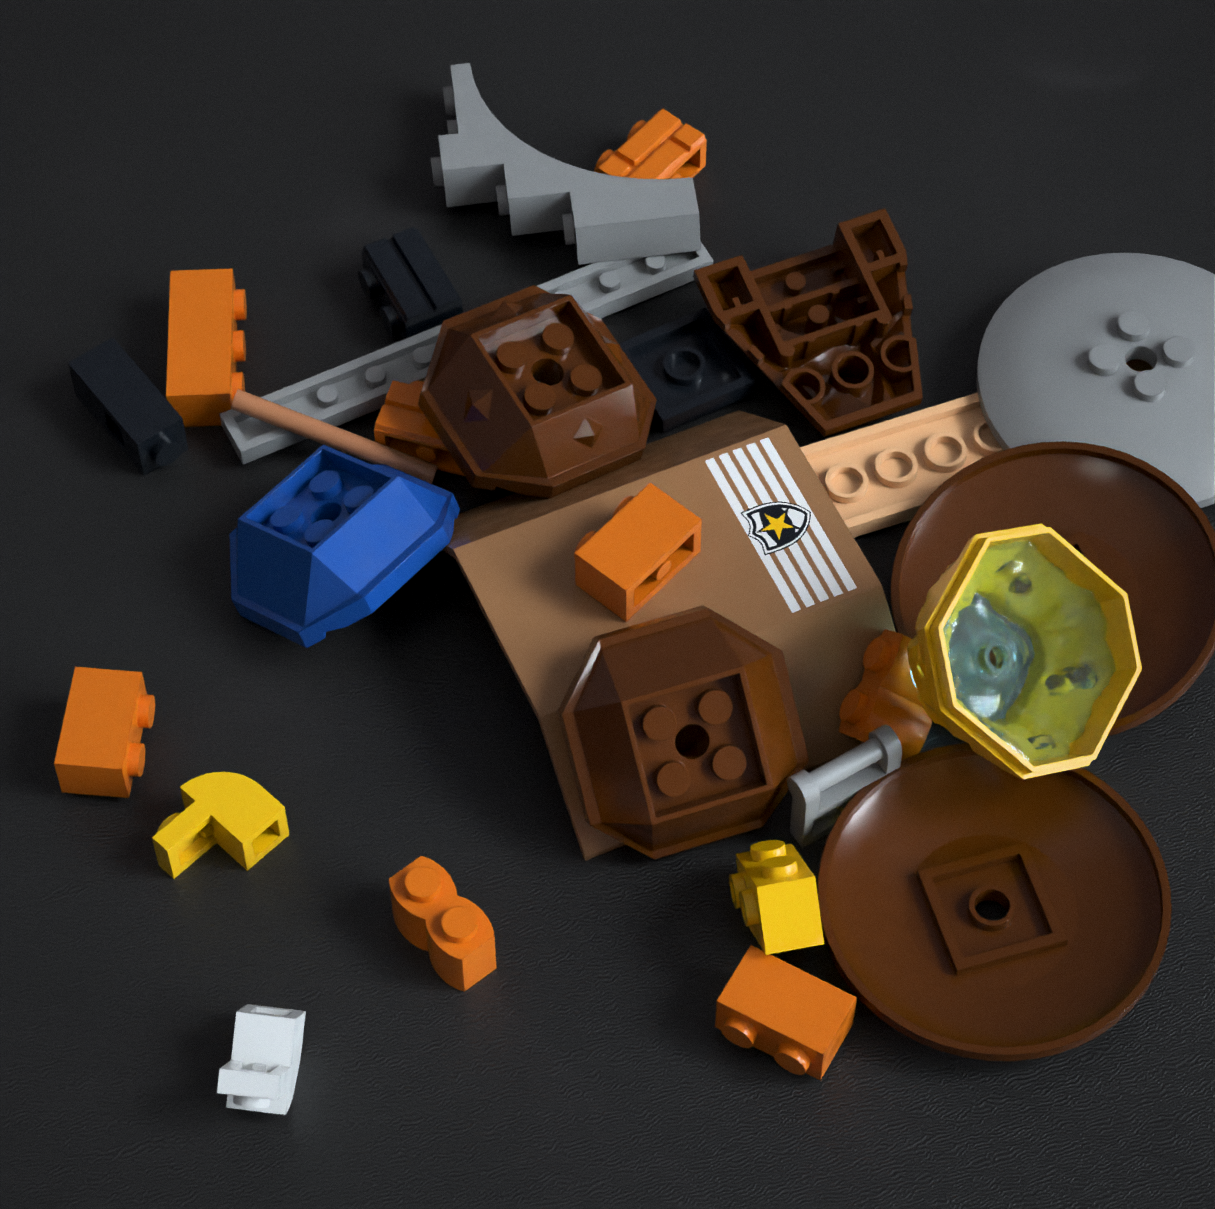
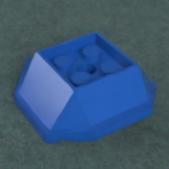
(334, 544)

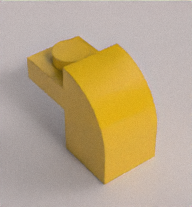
(223, 811)

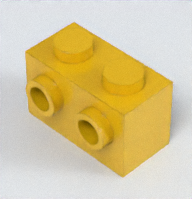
(777, 897)

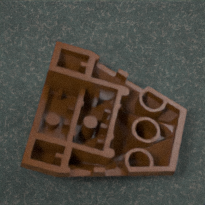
(827, 323)

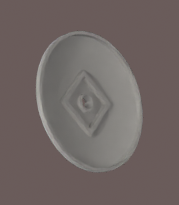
(1061, 351)

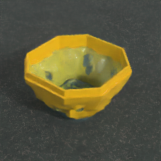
(1025, 651)

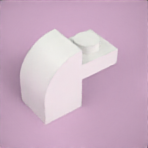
(263, 1059)

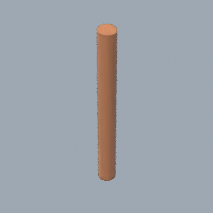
(331, 436)

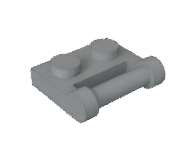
(826, 791)

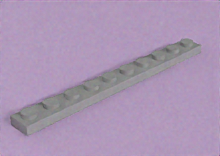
(364, 382)

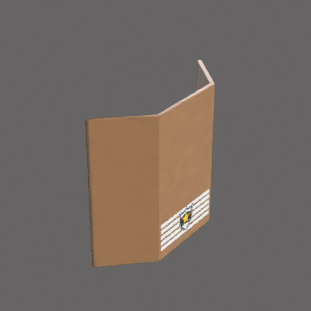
(767, 561)

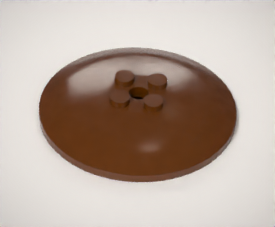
(1113, 512)
(1053, 849)

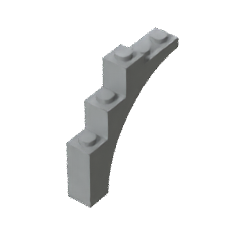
(597, 211)

